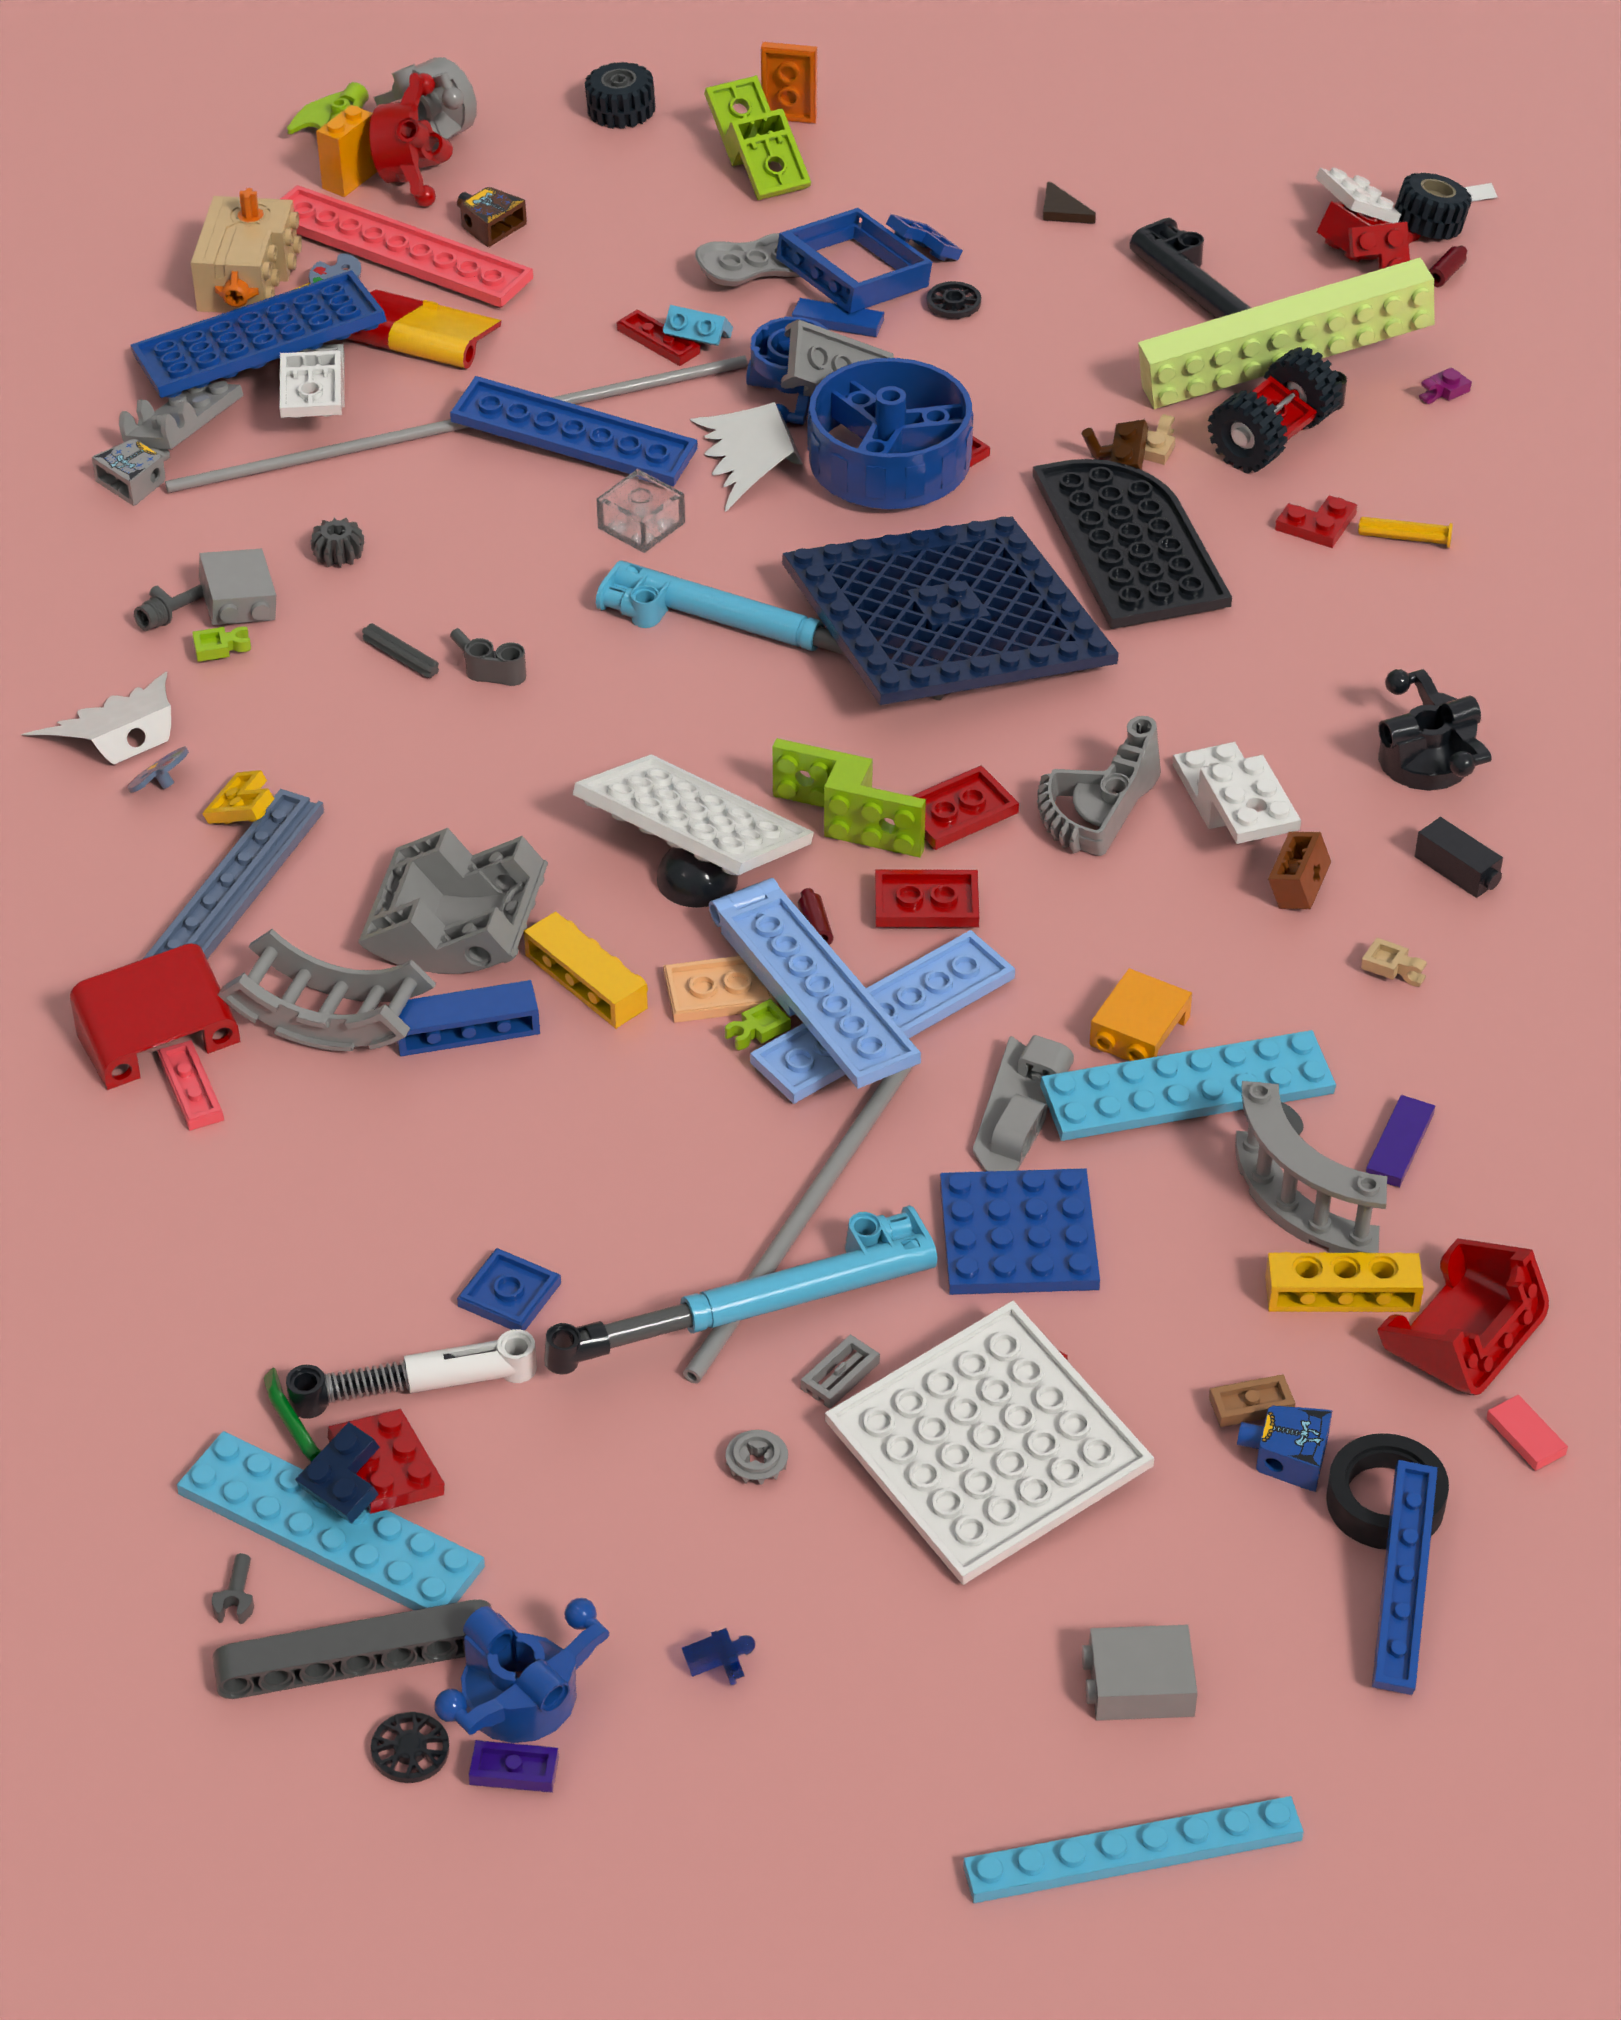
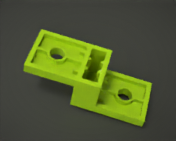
(757, 137)
(850, 804)

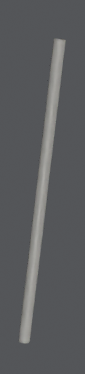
(801, 1214)

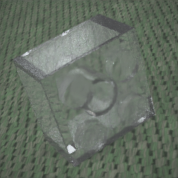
(640, 510)

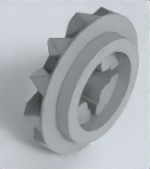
(757, 1444)

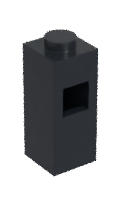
(1459, 857)

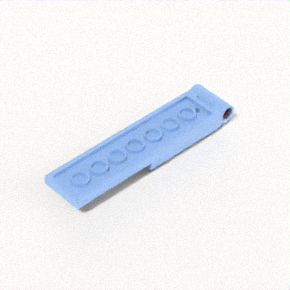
(813, 982)

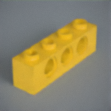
(1344, 1282)

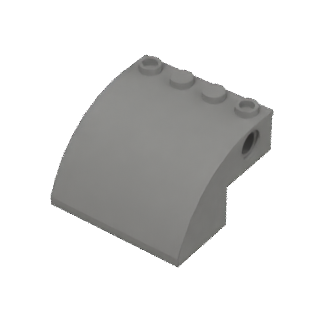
(452, 906)

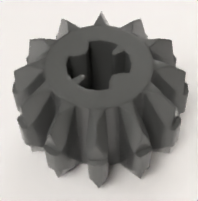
(337, 542)

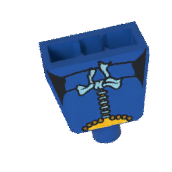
(1290, 1444)

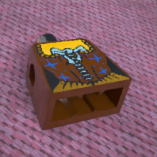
(491, 214)

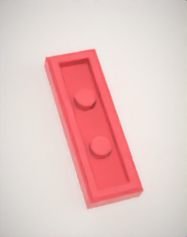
(190, 1085)

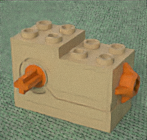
(244, 251)

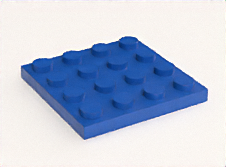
(1019, 1231)

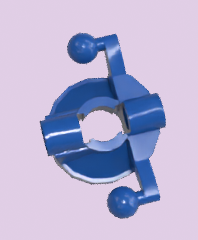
(770, 364)
(544, 1693)

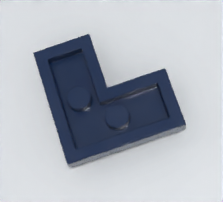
(333, 1473)

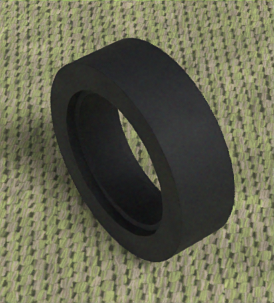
(1370, 1452)

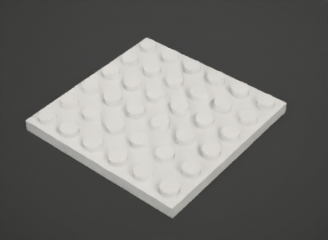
(988, 1441)

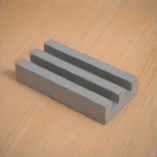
(845, 1375)

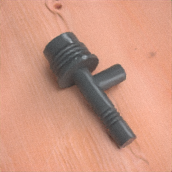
(159, 608)

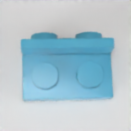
(696, 325)

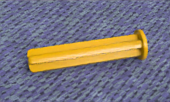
(1405, 530)

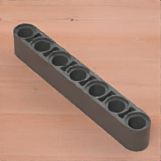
(342, 1650)

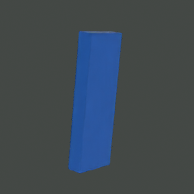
(834, 317)

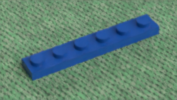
(1404, 1577)

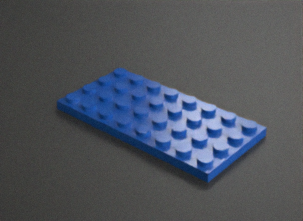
(257, 334)

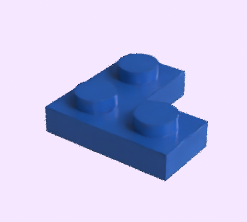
(924, 236)

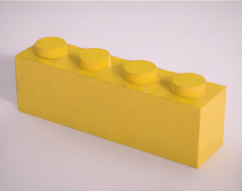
(586, 969)

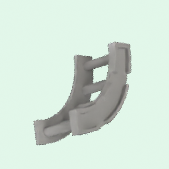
(324, 1029)
(1275, 1144)

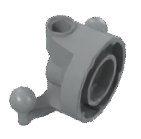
(451, 104)

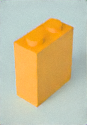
(345, 151)

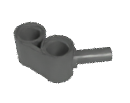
(501, 666)

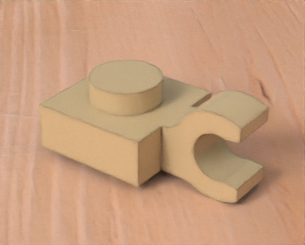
(1160, 443)
(1392, 959)

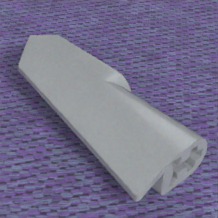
(1017, 1102)

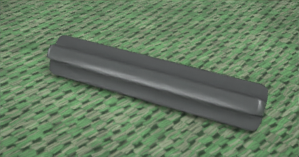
(400, 650)

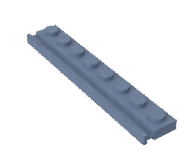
(242, 874)

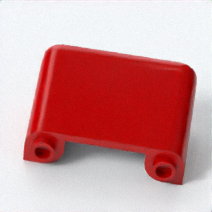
(1477, 1319)

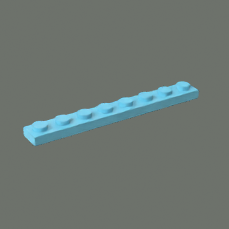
(1132, 1849)

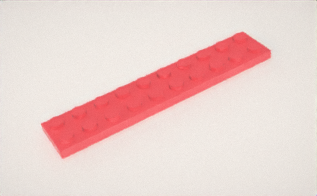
(407, 248)

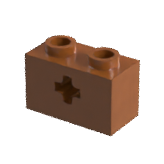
(1299, 870)

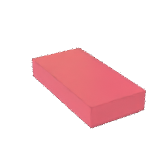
(1527, 1432)

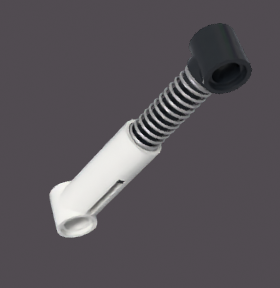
(507, 1358)

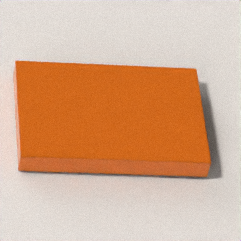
(790, 79)

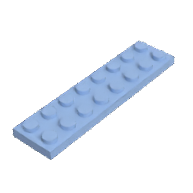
(911, 996)

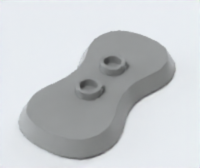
(740, 262)

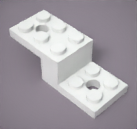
(312, 382)
(1236, 792)

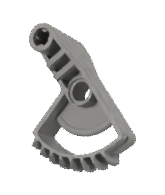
(1102, 796)

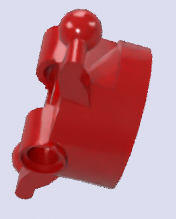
(404, 143)

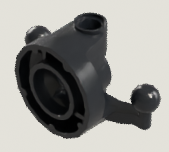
(1434, 741)

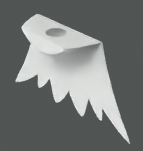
(751, 445)
(112, 723)

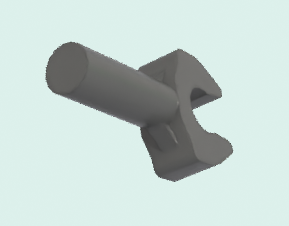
(235, 1594)

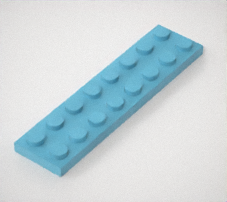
(1183, 1084)
(373, 1551)

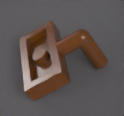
(1127, 445)

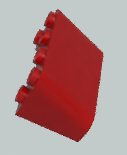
(148, 1007)

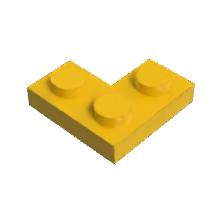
(240, 799)

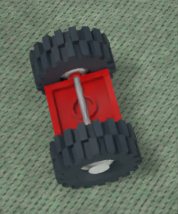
(1258, 424)

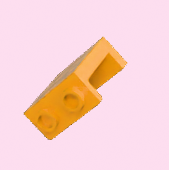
(1139, 1016)

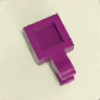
(1445, 384)

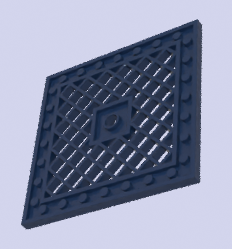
(951, 587)

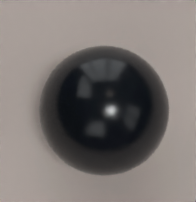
(692, 881)

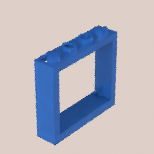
(799, 248)

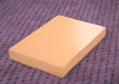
(713, 988)

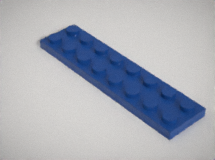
(573, 430)

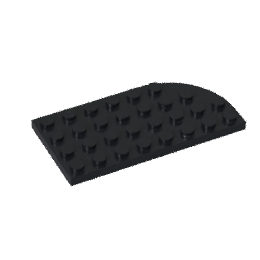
(1131, 541)

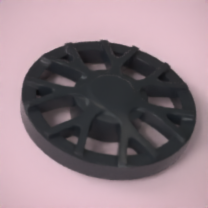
(954, 299)
(410, 1747)

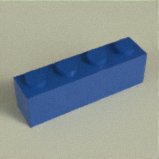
(469, 1018)

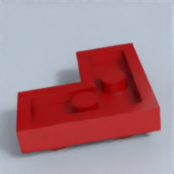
(1386, 240)
(1318, 527)

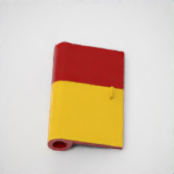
(427, 329)

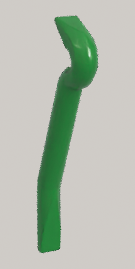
(289, 1416)

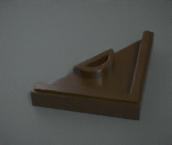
(1064, 207)

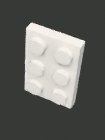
(1358, 195)

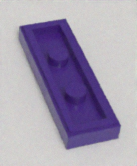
(1401, 1139)

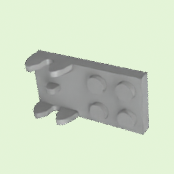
(819, 352)
(179, 416)

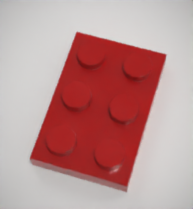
(965, 806)
(926, 898)
(401, 1465)

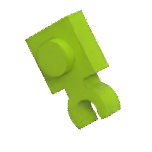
(216, 644)
(759, 1022)

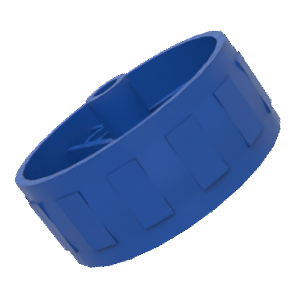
(911, 429)

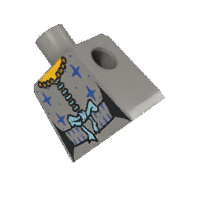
(131, 470)

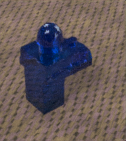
(719, 1651)

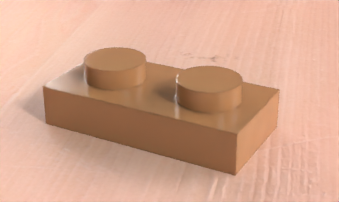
(1249, 1399)

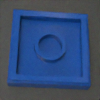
(509, 1290)

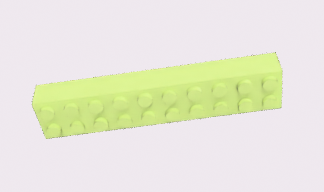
(1251, 340)

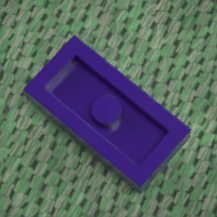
(513, 1766)

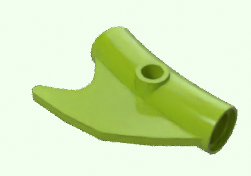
(324, 109)

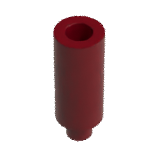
(1448, 265)
(813, 909)

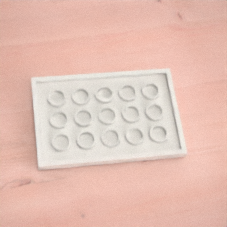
(693, 814)

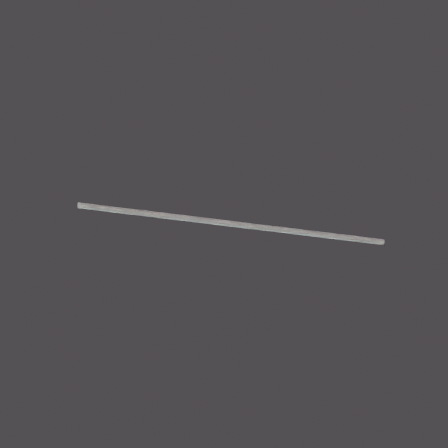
(442, 427)

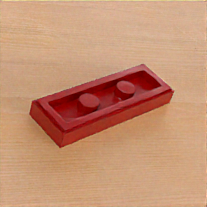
(651, 335)

